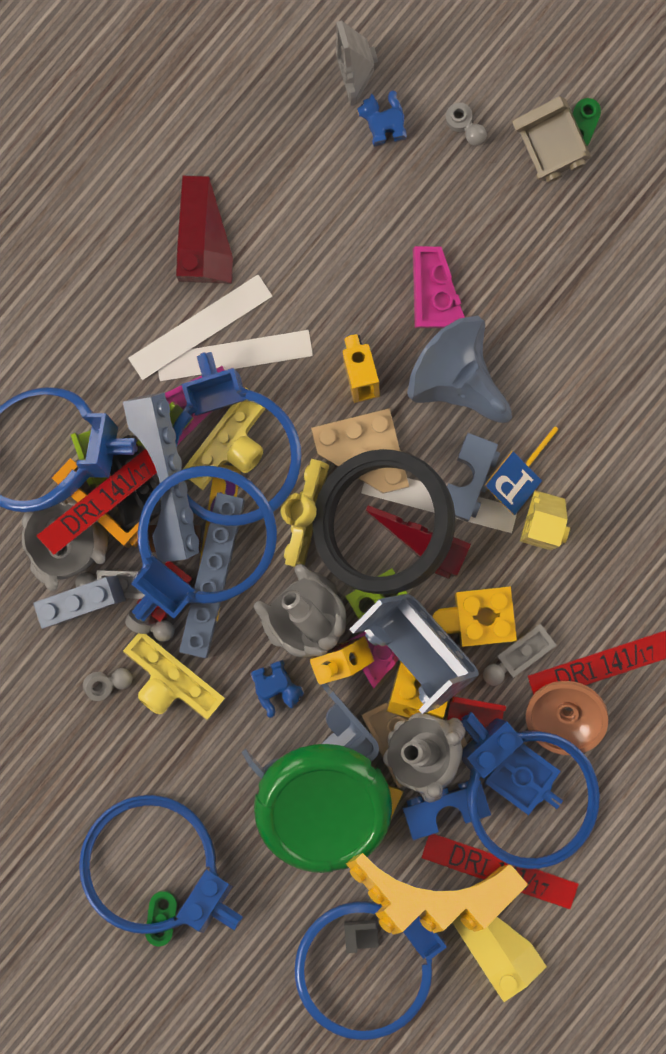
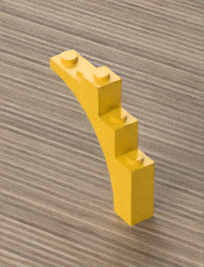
(437, 909)

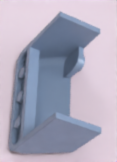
(420, 646)
(347, 733)

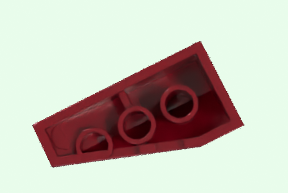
(202, 240)
(417, 538)

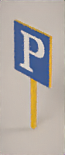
(514, 479)

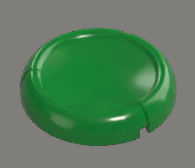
(322, 807)

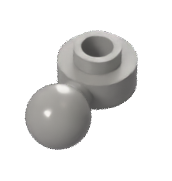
(475, 133)
(162, 630)
(120, 679)

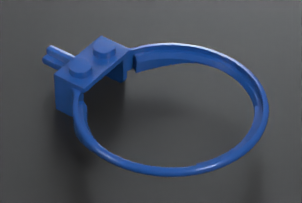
(222, 390)
(101, 448)
(165, 587)
(491, 748)
(203, 902)
(425, 942)

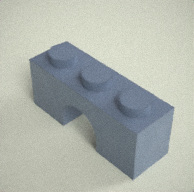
(479, 456)
(79, 601)

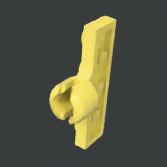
(230, 442)
(300, 512)
(170, 679)

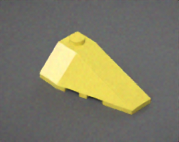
(503, 956)

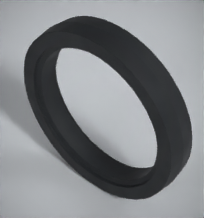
(326, 508)

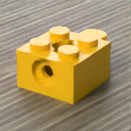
(480, 617)
(405, 696)

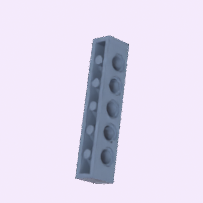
(211, 578)

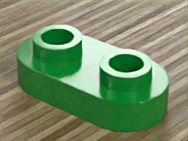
(585, 122)
(157, 914)

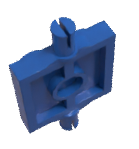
(525, 779)

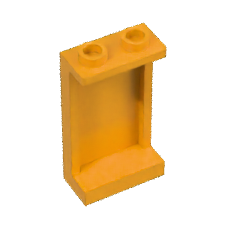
(126, 539)

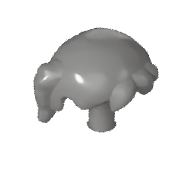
(71, 559)
(305, 615)
(425, 753)

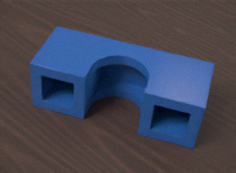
(422, 814)

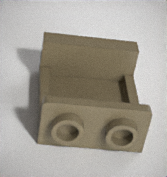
(553, 139)

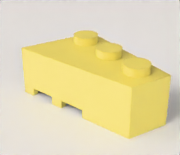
(546, 522)

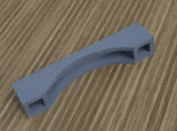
(151, 423)

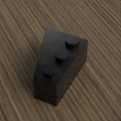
(132, 506)

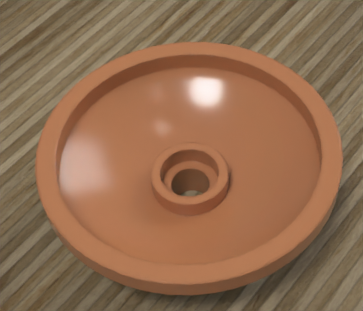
(582, 726)

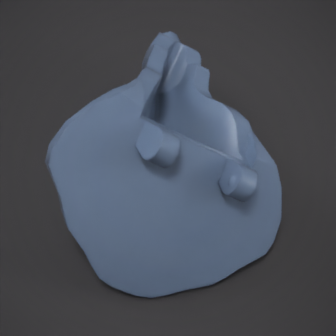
(455, 371)

